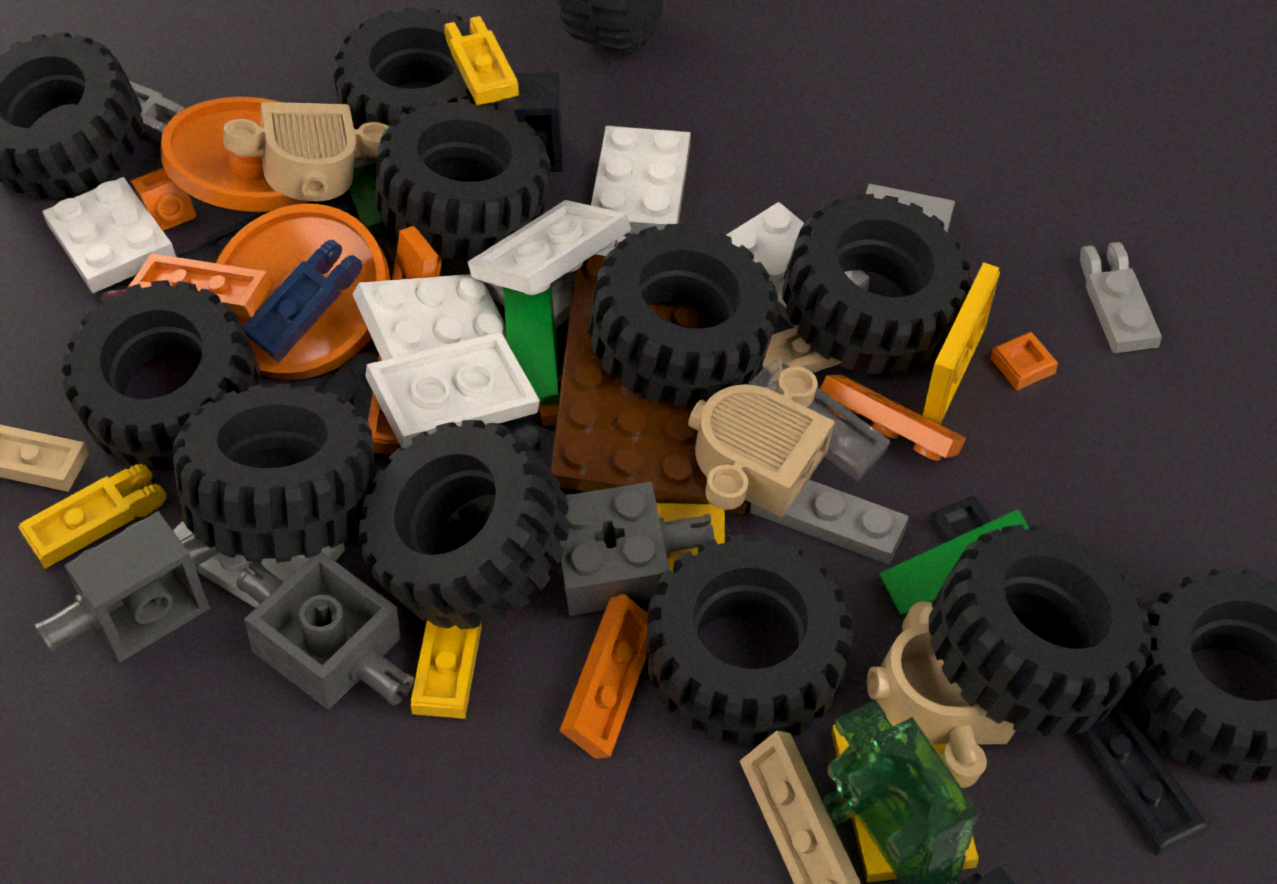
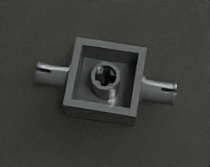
(620, 546)
(132, 589)
(324, 630)

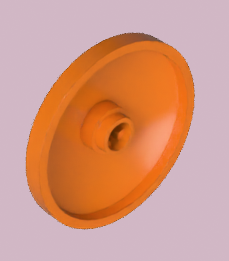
(206, 170)
(278, 245)

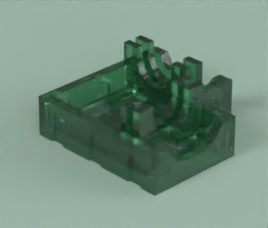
(901, 796)

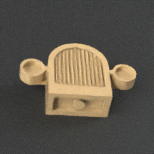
(305, 147)
(760, 442)
(915, 687)

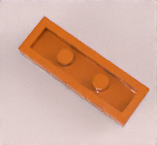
(234, 285)
(894, 419)
(608, 678)

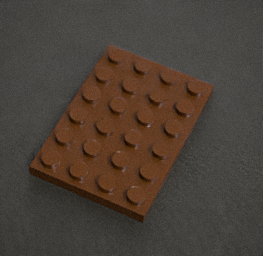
(616, 436)

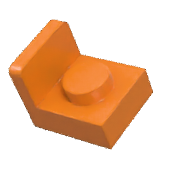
(164, 199)

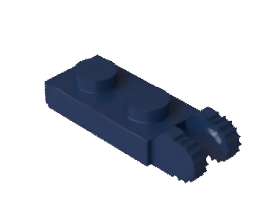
(301, 300)

